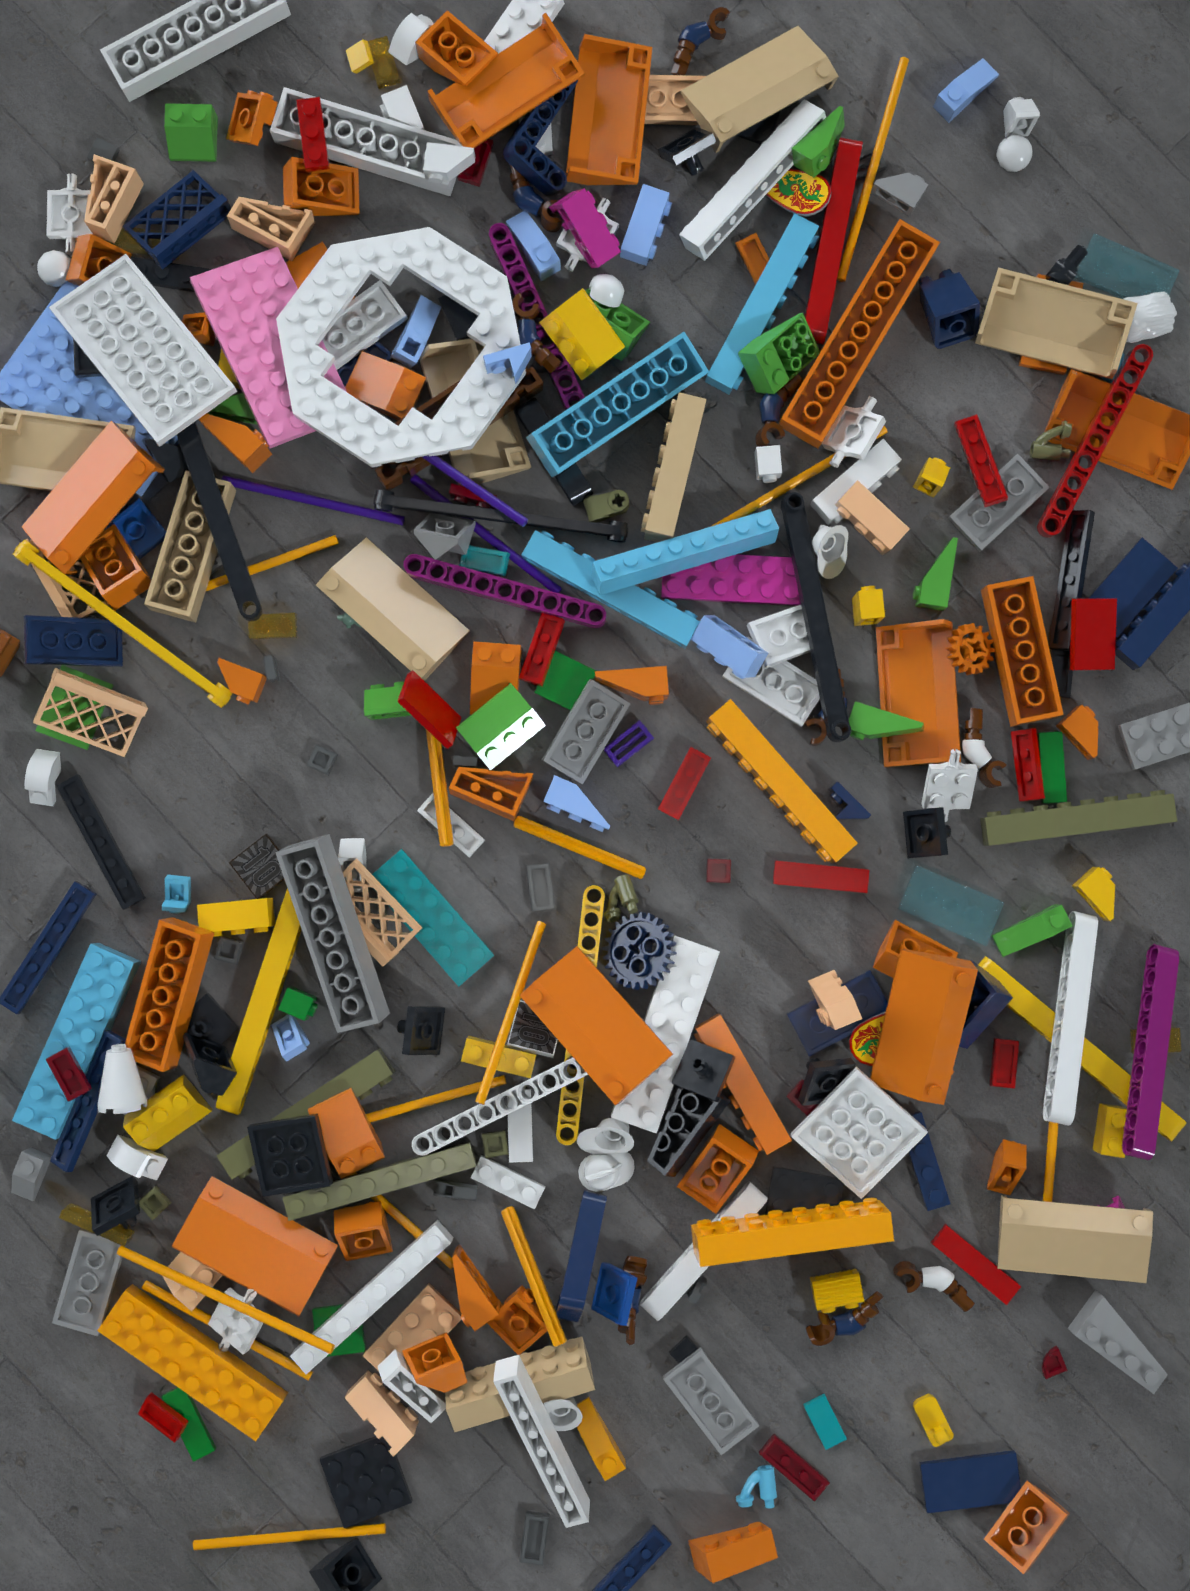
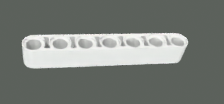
(686, 1267)

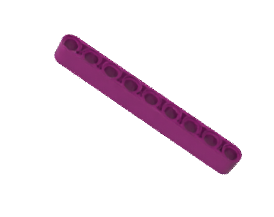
(526, 288)
(496, 583)
(1150, 1052)

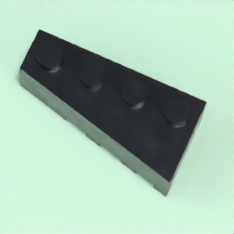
(684, 1130)

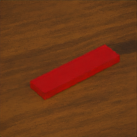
(981, 460)
(821, 876)
(975, 1264)

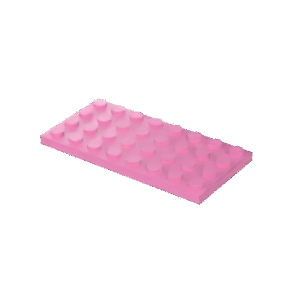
(243, 311)

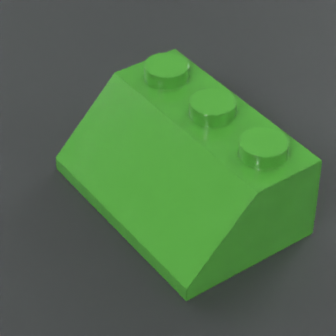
(626, 324)
(66, 709)
(500, 726)

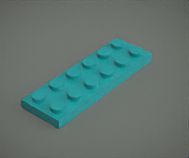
(443, 929)

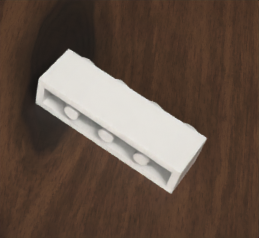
(877, 464)

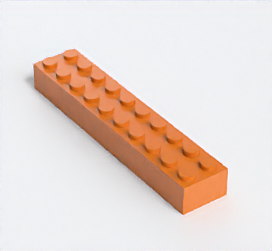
(858, 333)

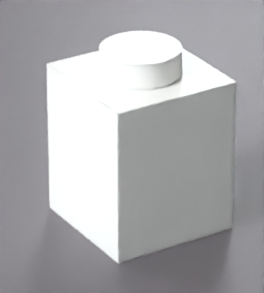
(768, 463)

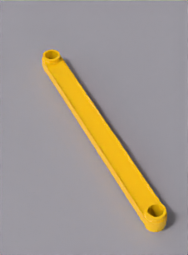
(29, 554)

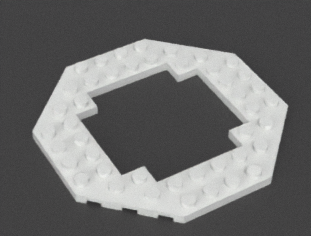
(328, 293)

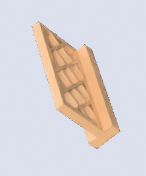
(59, 596)
(97, 693)
(377, 939)

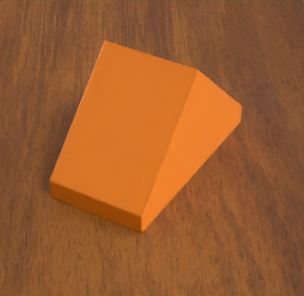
(200, 328)

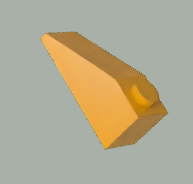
(599, 1441)

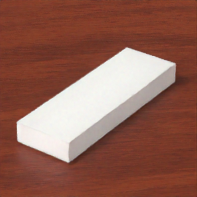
(463, 835)
(520, 1132)

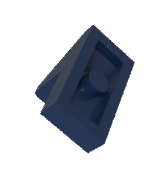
(852, 808)

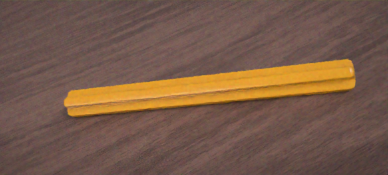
(440, 791)
(579, 847)
(533, 1276)

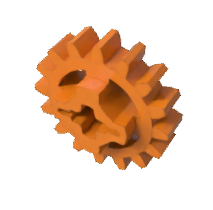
(970, 649)

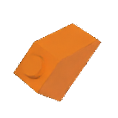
(242, 681)
(1081, 730)
(1007, 1167)

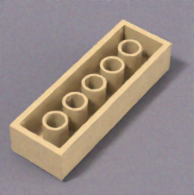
(675, 466)
(186, 555)
(555, 1372)

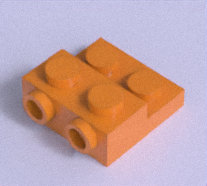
(249, 116)
(519, 1320)

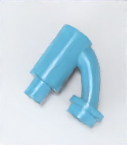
(767, 1486)

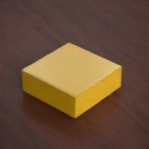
(359, 56)

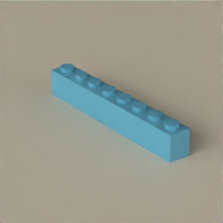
(763, 301)
(684, 552)
(631, 601)

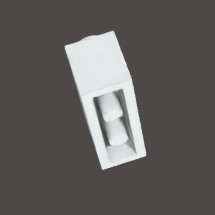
(398, 1378)

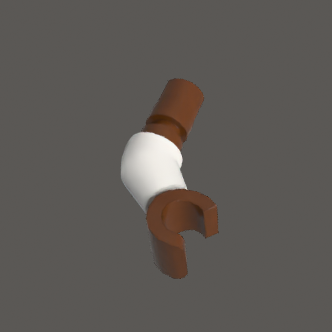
(976, 752)
(937, 1278)

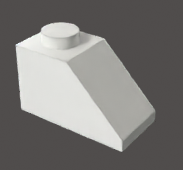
(400, 107)
(1020, 116)
(446, 161)
(349, 851)

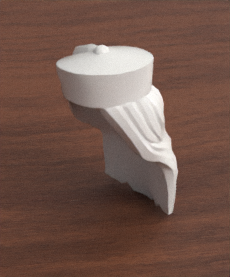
(1152, 316)

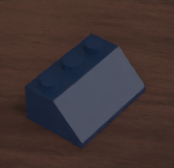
(986, 1002)

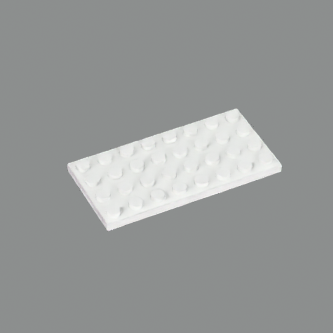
(143, 349)

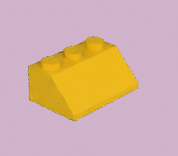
(582, 334)
(166, 1114)

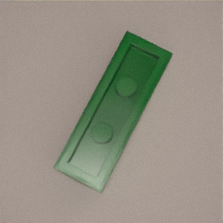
(1052, 766)
(195, 1433)

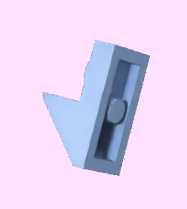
(513, 358)
(290, 1037)

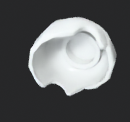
(1014, 153)
(53, 267)
(606, 290)

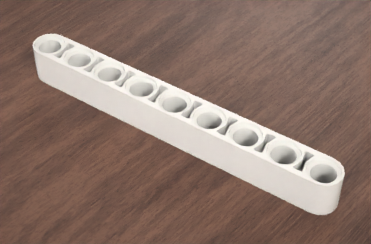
(1070, 1019)
(497, 1106)

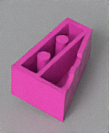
(587, 227)

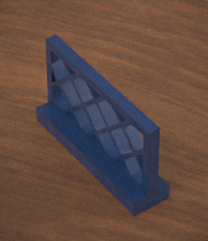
(189, 230)

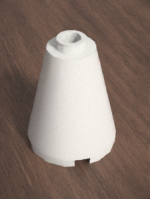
(120, 1082)

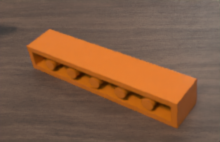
(745, 1087)

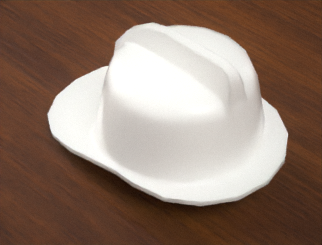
(831, 549)
(607, 1137)
(606, 1170)
(564, 1413)

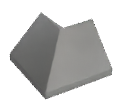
(445, 533)

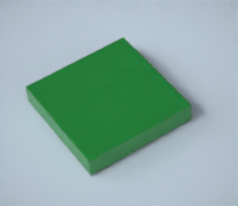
(565, 681)
(352, 1344)

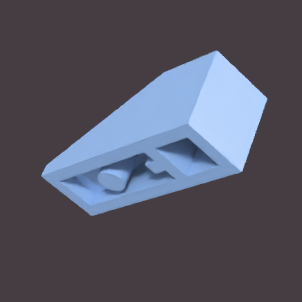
(964, 90)
(534, 245)

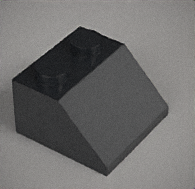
(210, 1063)
(346, 1569)

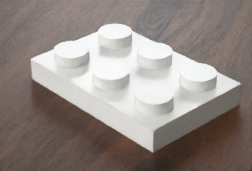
(781, 635)

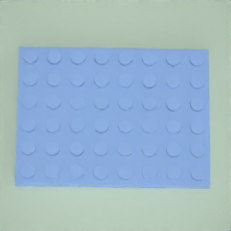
(44, 380)

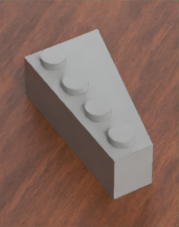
(1112, 1338)

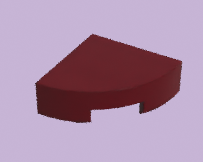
(1053, 1363)

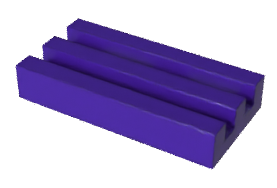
(612, 756)

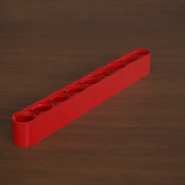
(832, 237)
(1100, 431)

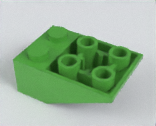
(779, 354)

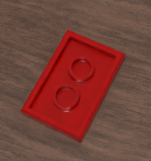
(1093, 634)
(429, 709)

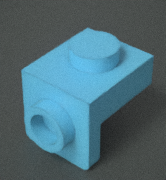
(177, 894)

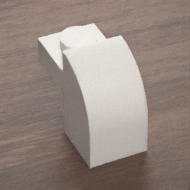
(403, 41)
(41, 776)
(135, 1159)

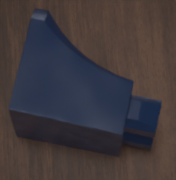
(949, 308)

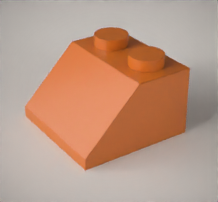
(91, 257)
(362, 1231)
(436, 1364)

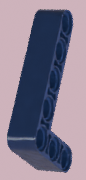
(530, 153)
(581, 1257)

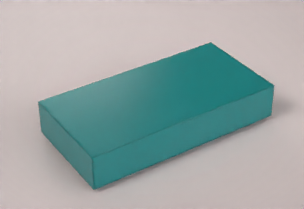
(485, 560)
(824, 1421)

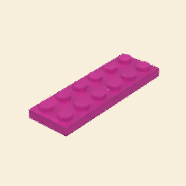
(736, 581)

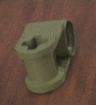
(602, 506)

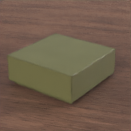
(495, 1143)
(154, 1202)

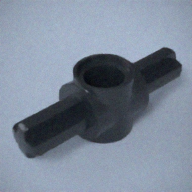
(1066, 269)

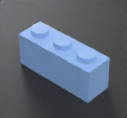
(645, 225)
(729, 646)

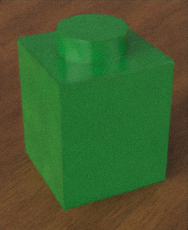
(298, 1003)

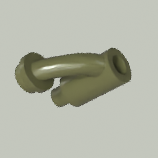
(1042, 450)
(624, 889)

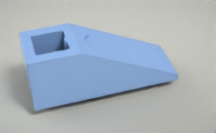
(416, 332)
(569, 798)

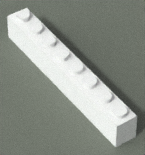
(750, 182)
(374, 1294)
(541, 1441)

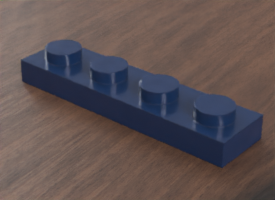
(928, 1171)

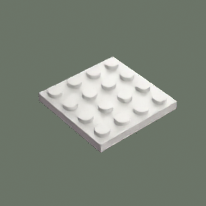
(859, 1132)

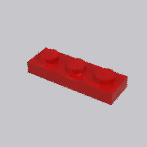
(313, 134)
(542, 649)
(1027, 764)
(684, 783)

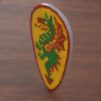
(801, 193)
(865, 1039)

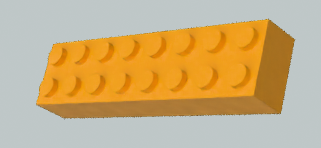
(781, 782)
(791, 1232)
(193, 1362)

